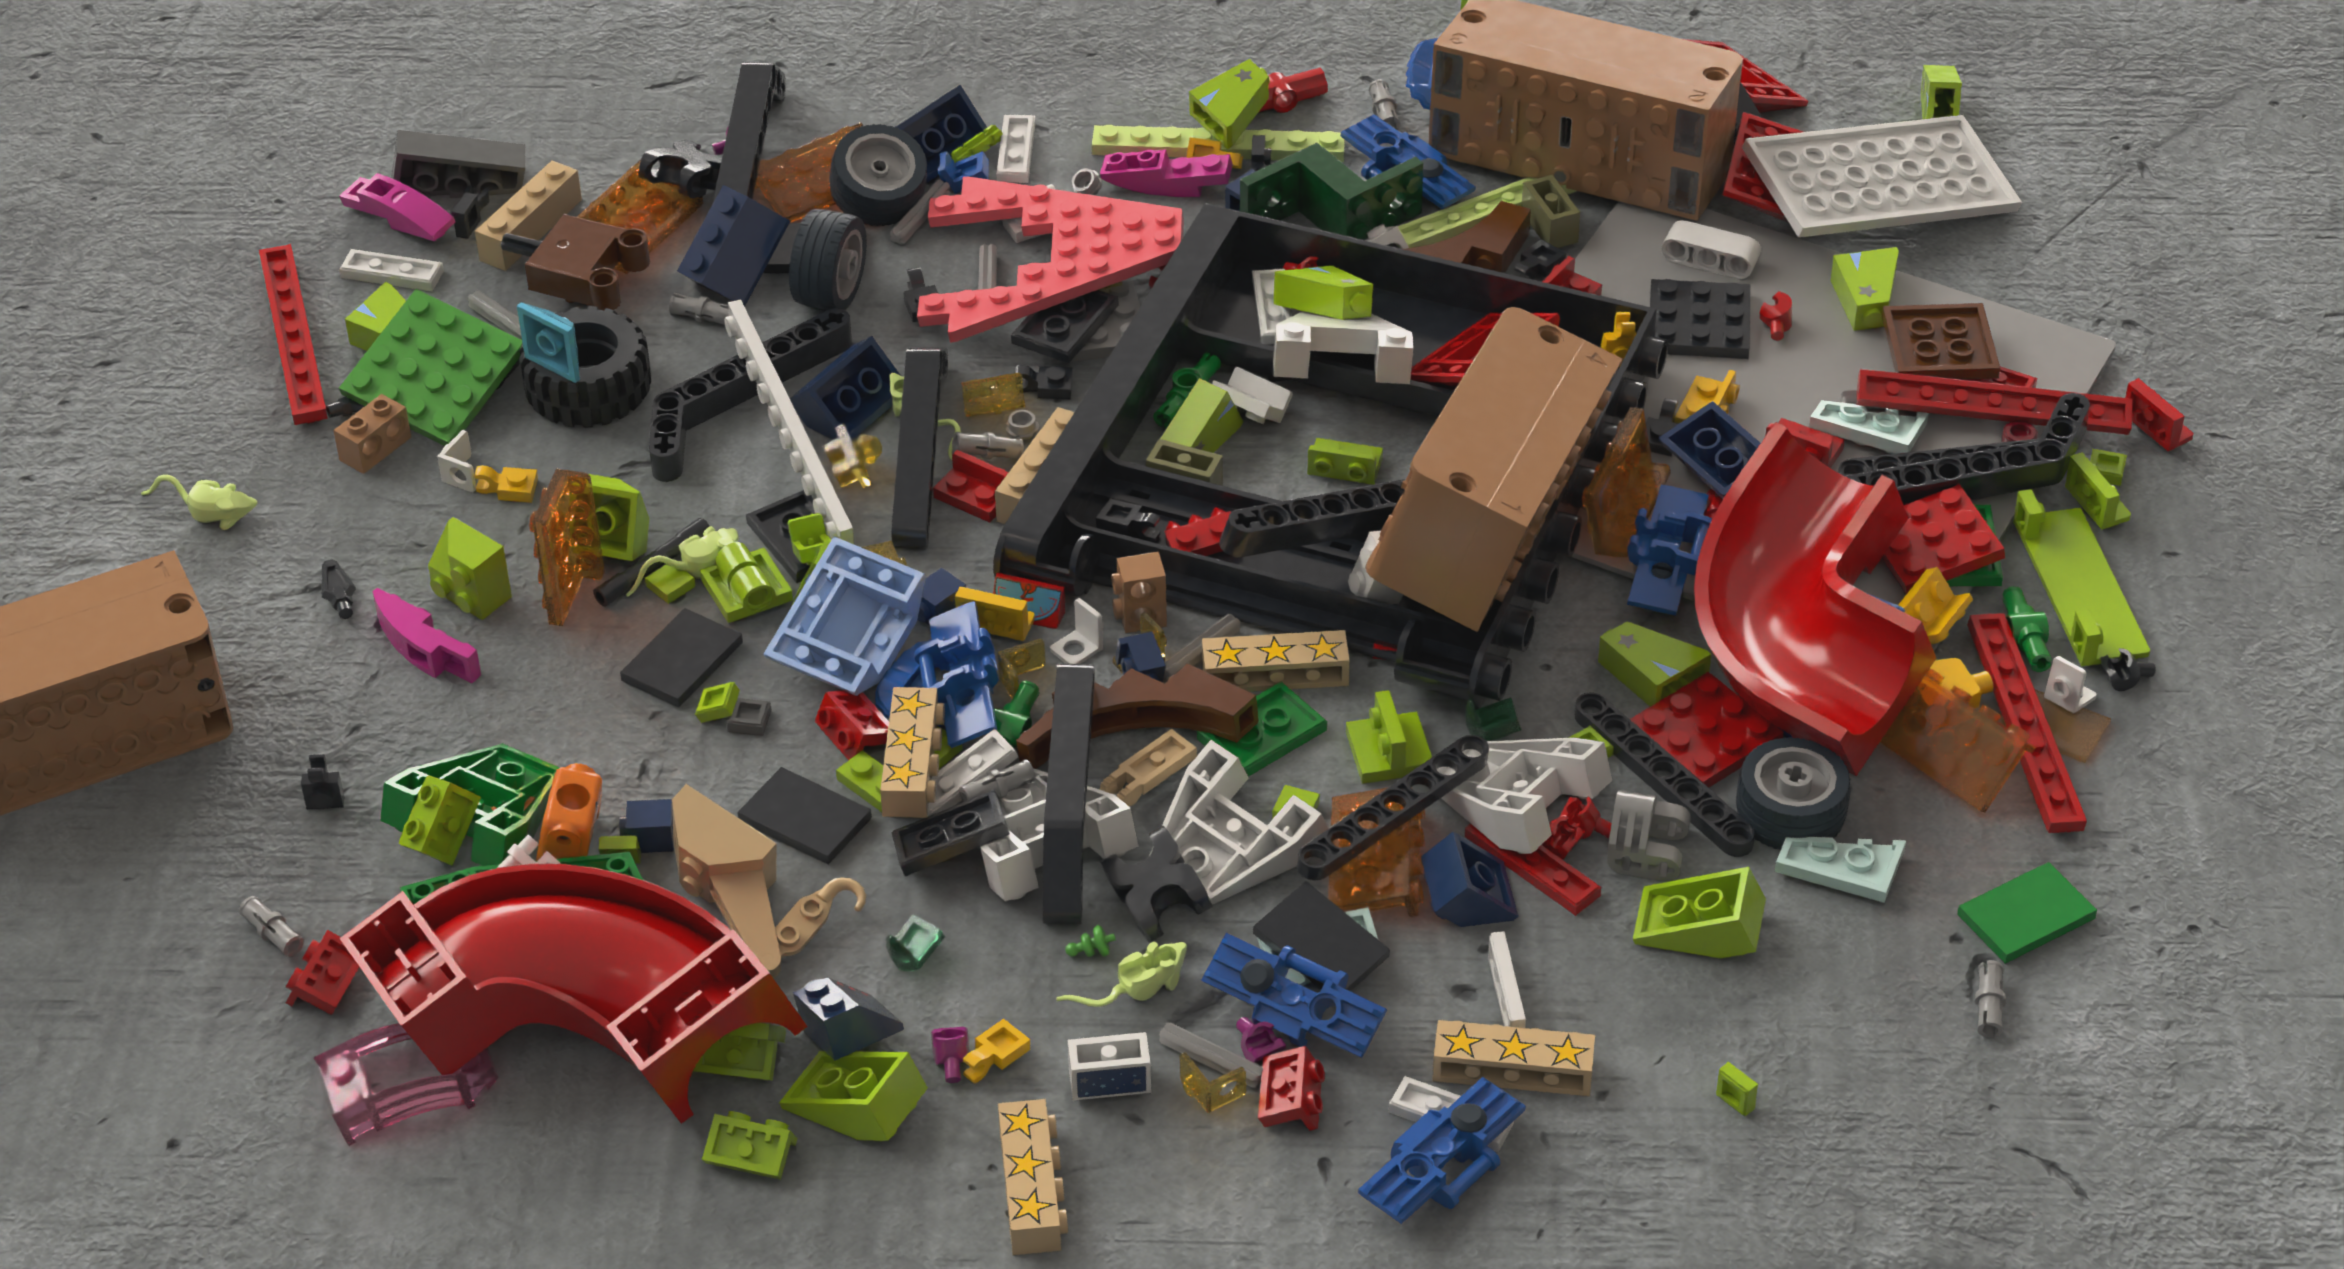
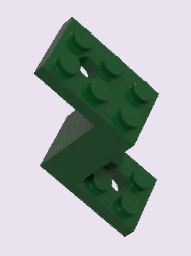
(1332, 193)

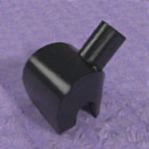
(2125, 670)

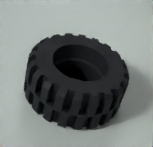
(603, 390)

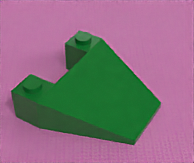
(502, 780)

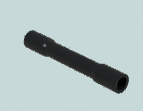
(623, 581)

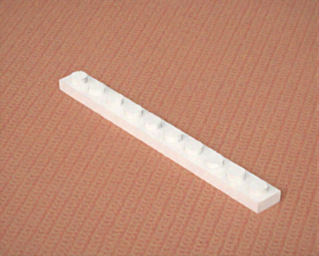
(791, 431)

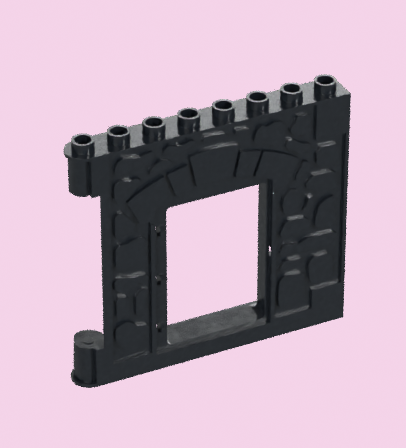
(1210, 307)

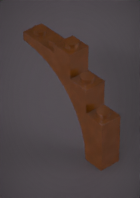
(1489, 243)
(1137, 701)

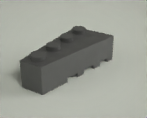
(451, 163)

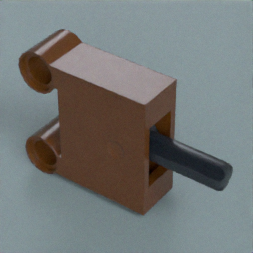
(580, 259)

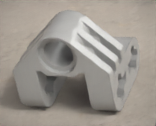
(1633, 822)

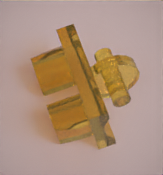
(993, 394)
(856, 452)

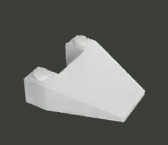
(1366, 335)
(1521, 781)
(1223, 840)
(1013, 858)

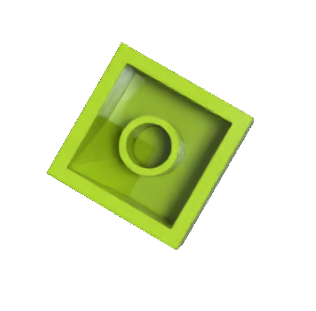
(620, 518)
(469, 570)

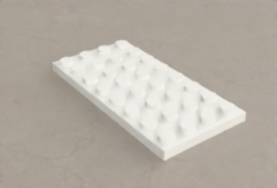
(1881, 175)

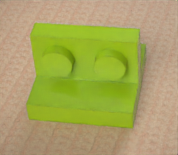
(1387, 742)
(744, 1052)

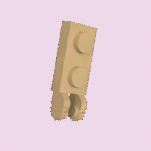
(1149, 767)

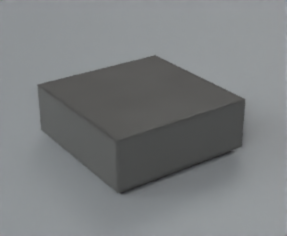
(749, 717)

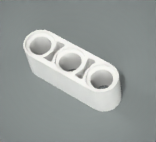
(1711, 249)

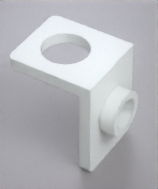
(1386, 236)
(453, 459)
(1087, 634)
(2067, 685)

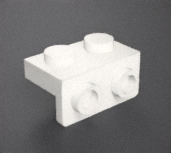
(1257, 396)

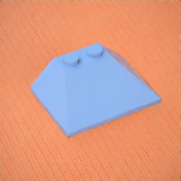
(849, 618)

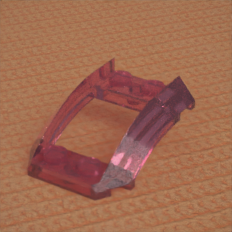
(360, 1110)

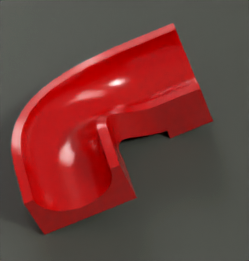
(1784, 603)
(570, 953)

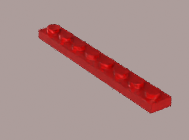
(293, 335)
(1984, 400)
(2021, 707)

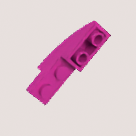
(1156, 174)
(400, 205)
(427, 648)

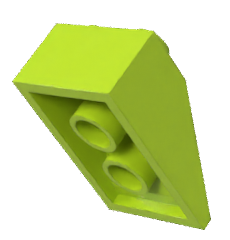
(1703, 914)
(857, 1094)

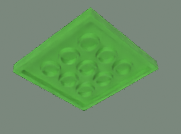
(434, 365)

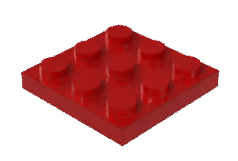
(1943, 534)
(1706, 728)

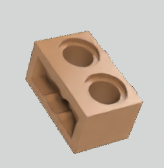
(372, 433)
(1140, 589)

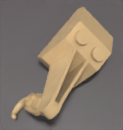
(734, 868)

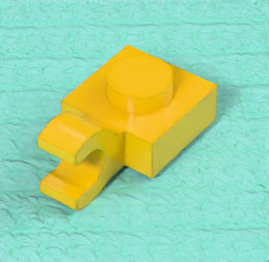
(1203, 147)
(1621, 338)
(510, 485)
(997, 1046)

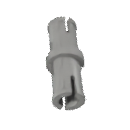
(1383, 103)
(699, 308)
(988, 445)
(1000, 781)
(271, 926)
(1990, 999)

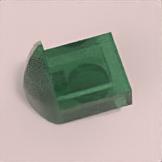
(1492, 720)
(913, 944)

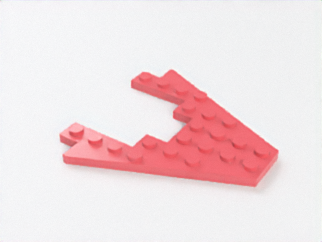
(1092, 247)

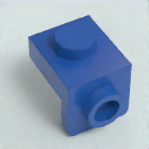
(953, 173)

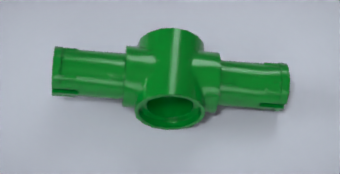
(1182, 384)
(2028, 628)
(1016, 716)

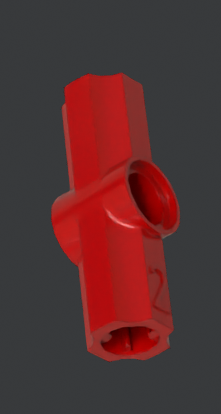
(1287, 91)

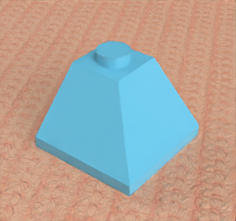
(549, 340)

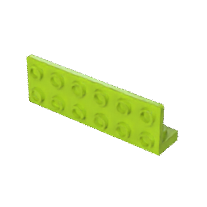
(2078, 581)

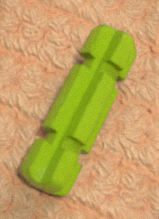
(978, 143)

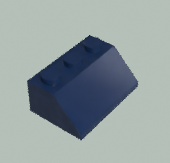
(943, 126)
(733, 245)
(848, 391)
(1711, 446)

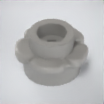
(1087, 182)
(1022, 424)

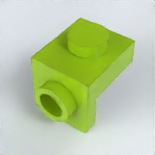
(807, 536)

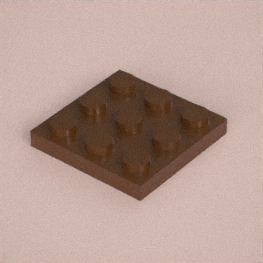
(1941, 340)

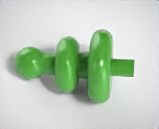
(1089, 944)

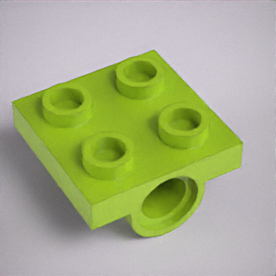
(745, 582)

